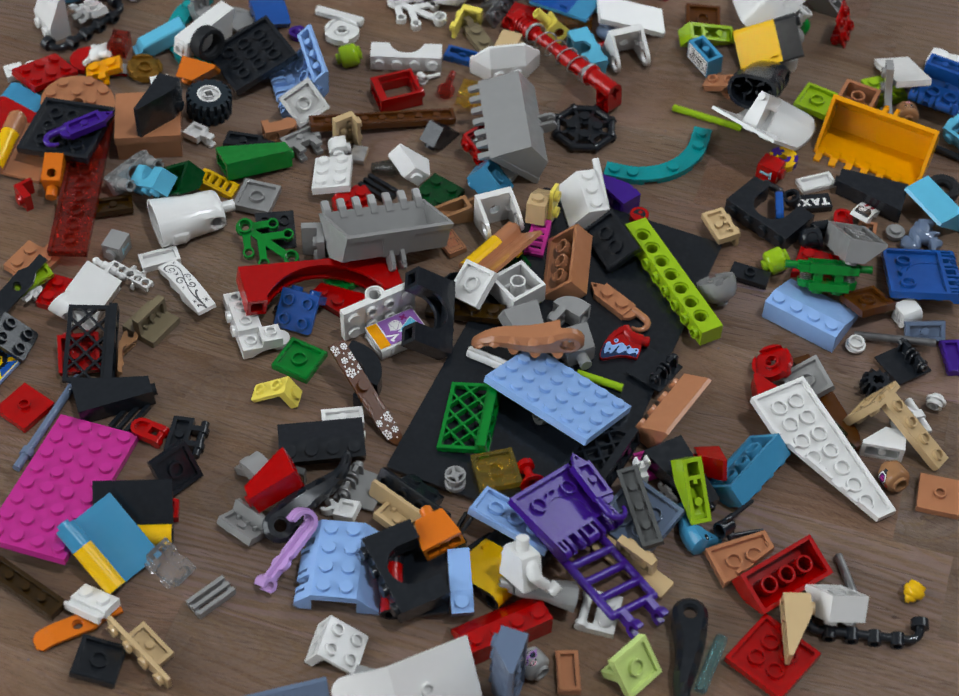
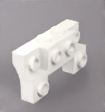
(248, 330)

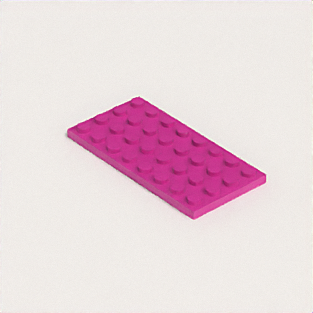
(60, 485)

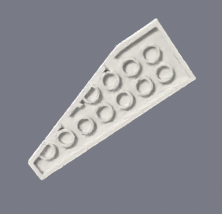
(818, 441)

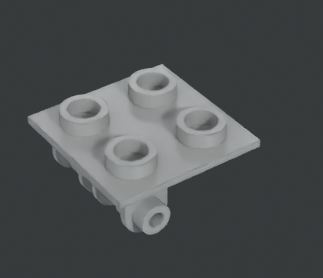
(358, 486)

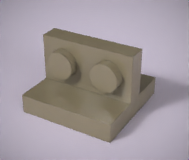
(152, 322)

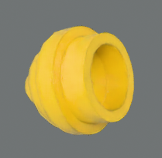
(913, 591)

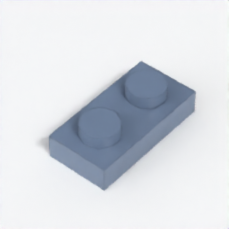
(925, 329)

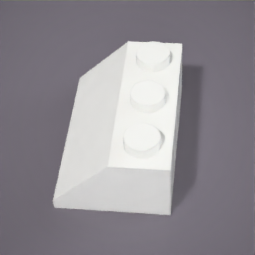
(582, 198)

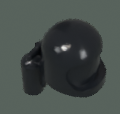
(812, 236)

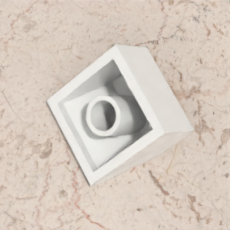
(838, 604)

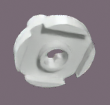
(335, 35)

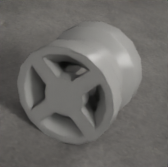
(459, 475)

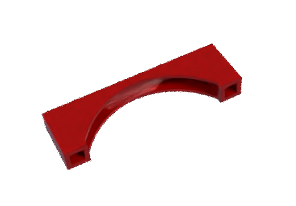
(263, 282)

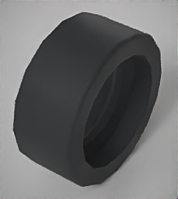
(198, 39)

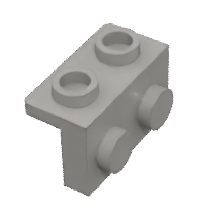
(243, 522)

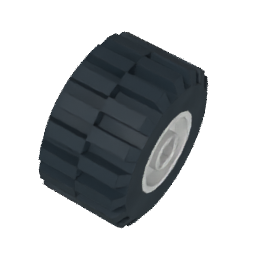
(209, 102)

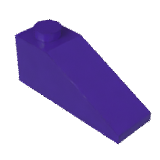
(621, 194)

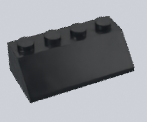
(322, 440)

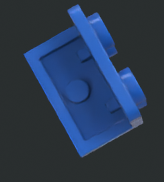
(298, 309)

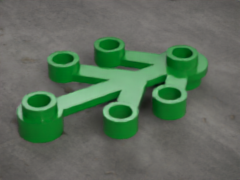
(265, 240)

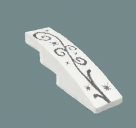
(187, 287)

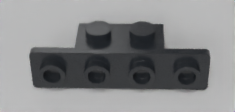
(412, 489)

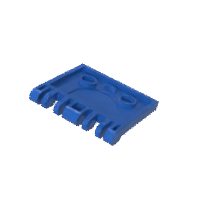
(921, 274)

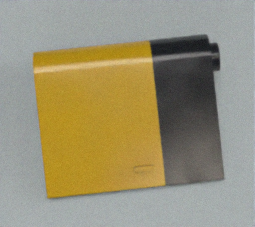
(769, 41)

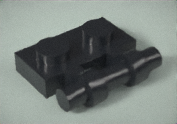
(184, 428)

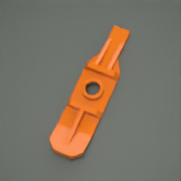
(65, 631)

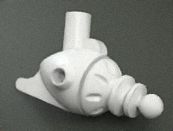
(97, 53)

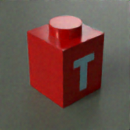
(771, 168)

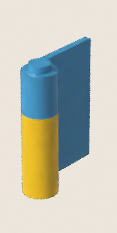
(106, 543)

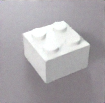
(518, 285)

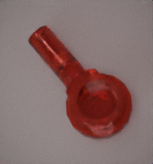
(446, 89)

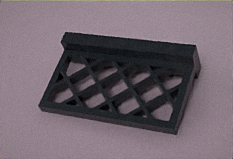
(109, 341)
(622, 449)

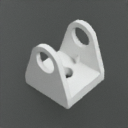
(624, 39)
(505, 208)

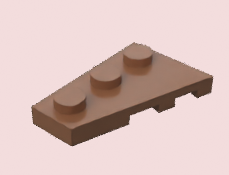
(738, 555)

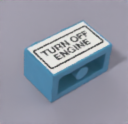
(704, 56)

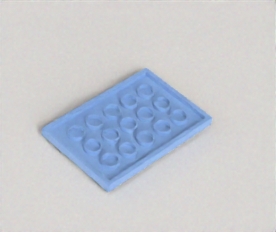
(558, 395)

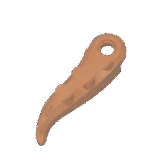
(533, 338)

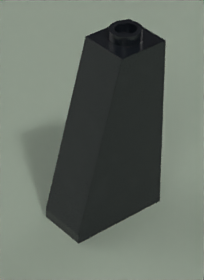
(877, 192)
(108, 396)
(661, 465)

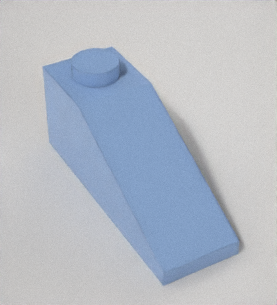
(460, 582)

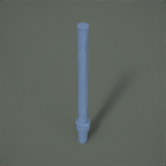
(28, 450)

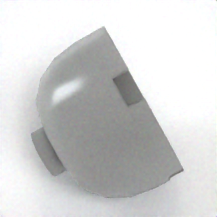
(718, 289)

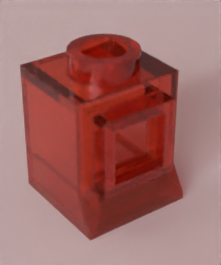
(120, 48)

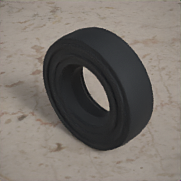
(949, 182)

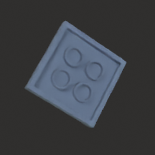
(664, 509)

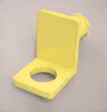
(550, 23)

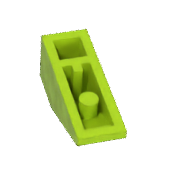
(714, 33)
(692, 488)

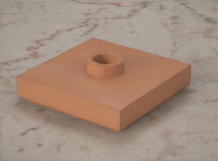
(938, 496)

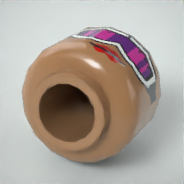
(893, 476)

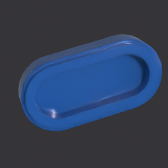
(779, 205)

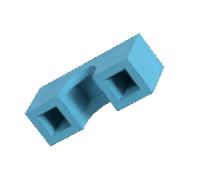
(586, 45)
(153, 181)

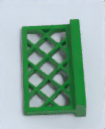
(486, 423)

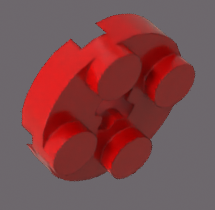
(780, 369)

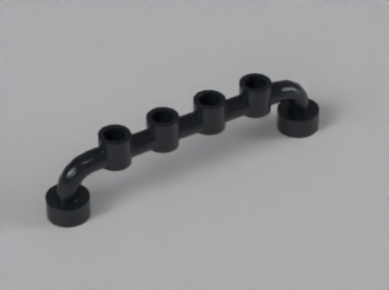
(49, 43)
(873, 636)

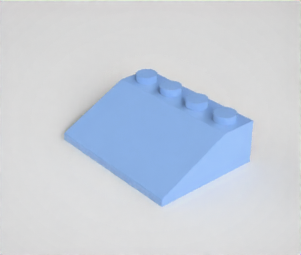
(809, 314)

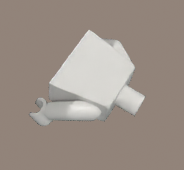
(523, 567)

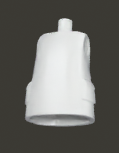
(187, 216)

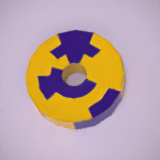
(787, 155)

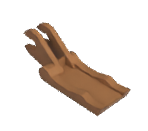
(124, 346)

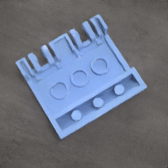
(308, 64)
(334, 569)

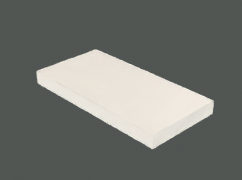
(626, 13)
(905, 72)

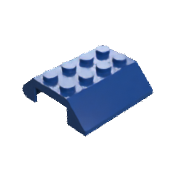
(944, 88)

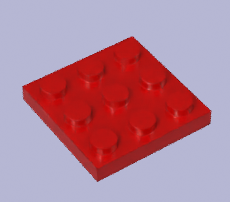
(762, 661)

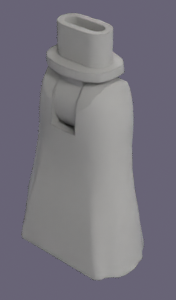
(565, 599)

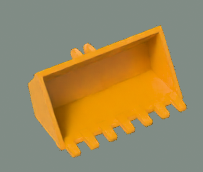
(875, 141)

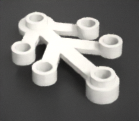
(439, 18)

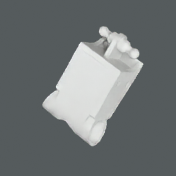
(89, 287)

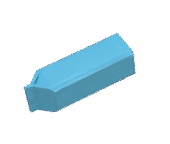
(159, 38)

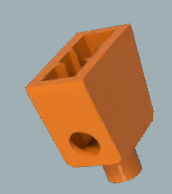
(52, 179)
(437, 532)

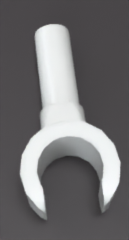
(423, 78)

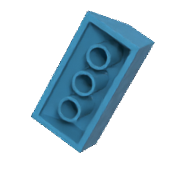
(750, 468)

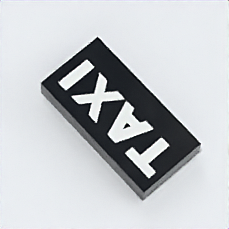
(815, 202)

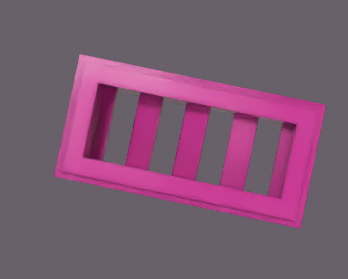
(546, 229)

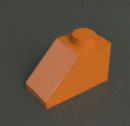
(192, 70)

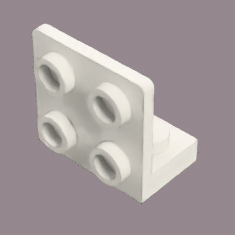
(337, 645)

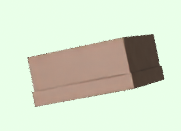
(160, 143)

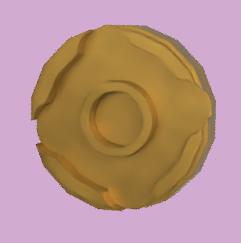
(143, 66)

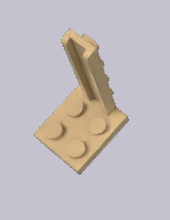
(903, 419)

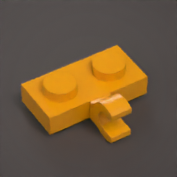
(105, 68)

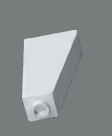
(219, 17)

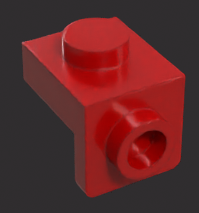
(23, 193)

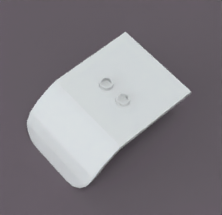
(775, 121)
(435, 672)

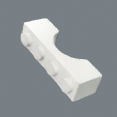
(387, 58)

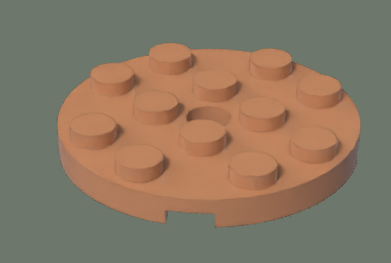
(80, 89)

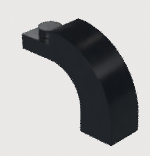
(370, 365)

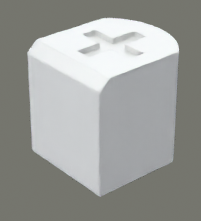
(907, 311)

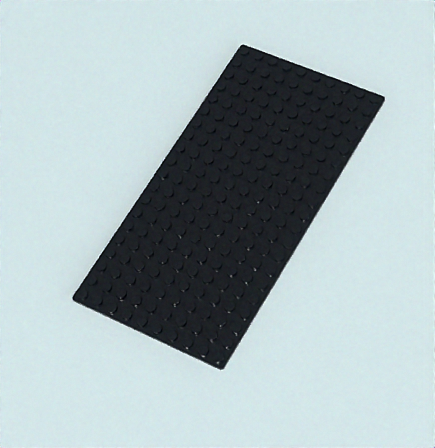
(514, 423)

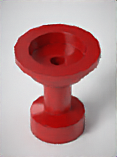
(526, 467)

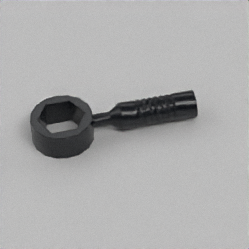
(788, 193)

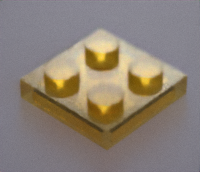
(496, 469)

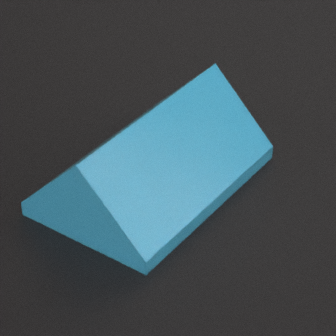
(935, 203)

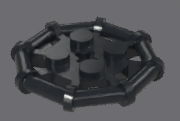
(593, 126)

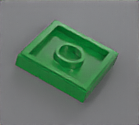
(299, 360)

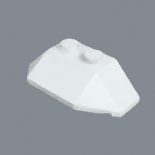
(504, 59)

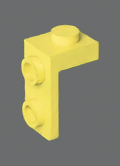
(466, 10)
(554, 198)
(282, 387)

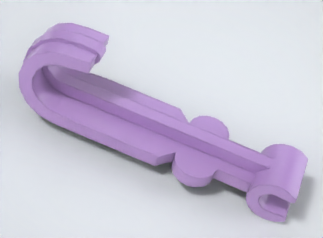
(282, 562)

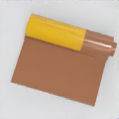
(14, 163)
(502, 247)

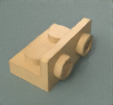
(721, 226)

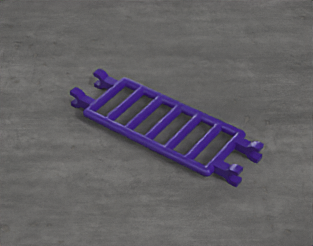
(623, 613)

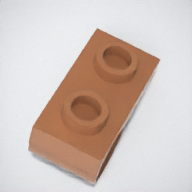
(717, 83)

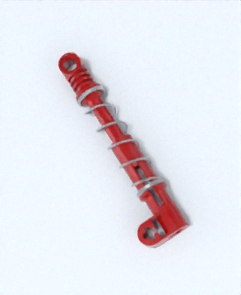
(607, 90)

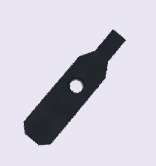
(23, 277)

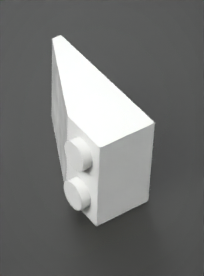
(52, 18)

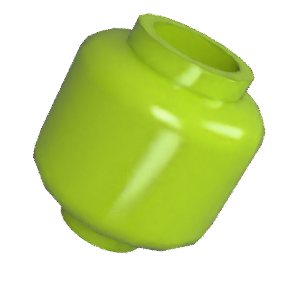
(349, 55)
(774, 260)

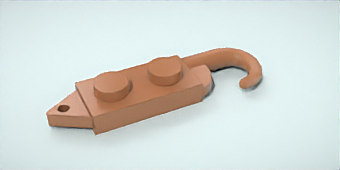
(619, 305)

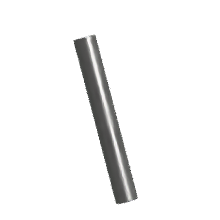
(845, 571)

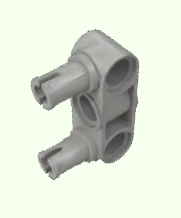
(119, 179)

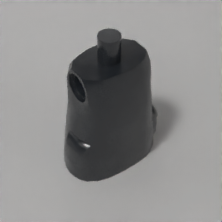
(757, 77)

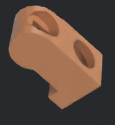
(275, 130)

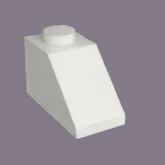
(410, 164)
(884, 444)

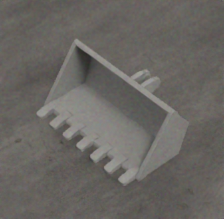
(511, 124)
(383, 228)

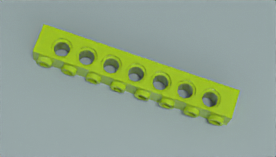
(675, 283)

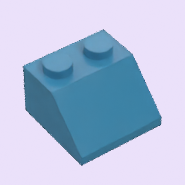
(488, 177)

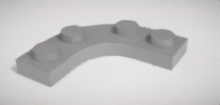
(886, 87)

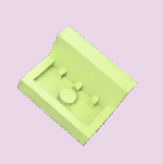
(633, 666)

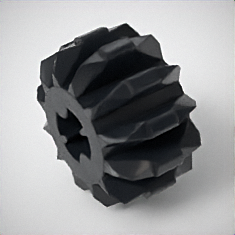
(873, 381)

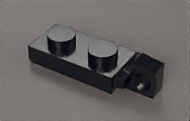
(241, 138)

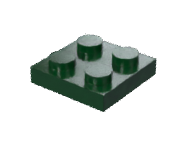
(439, 190)

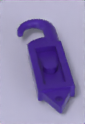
(79, 126)
(595, 486)

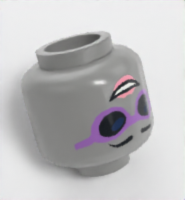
(536, 664)

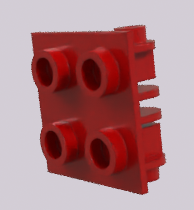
(843, 26)

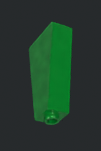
(253, 159)

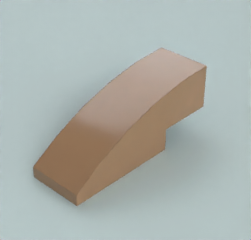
(458, 209)

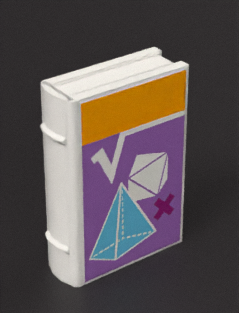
(387, 334)

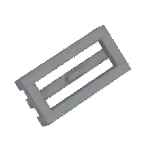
(209, 593)

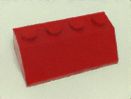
(782, 572)
(523, 615)

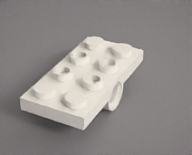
(374, 308)

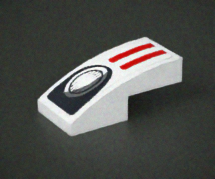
(864, 212)

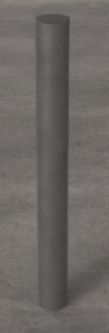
(894, 338)

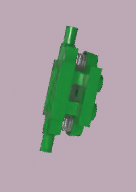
(827, 275)

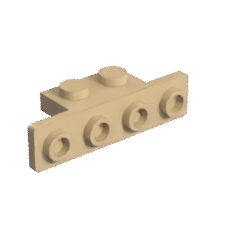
(394, 507)
(641, 560)
(147, 646)

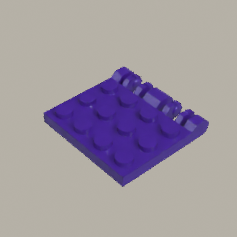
(562, 510)

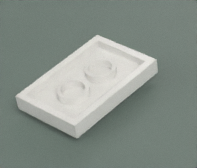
(332, 174)

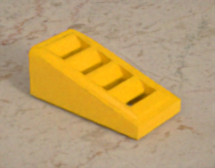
(213, 177)

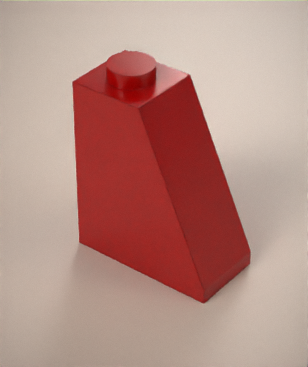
(273, 482)

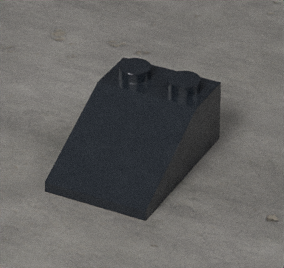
(158, 104)

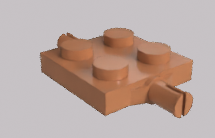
(26, 256)

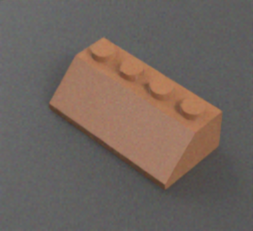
(568, 263)
(671, 408)

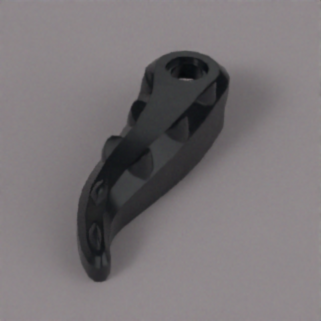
(307, 496)
(689, 643)

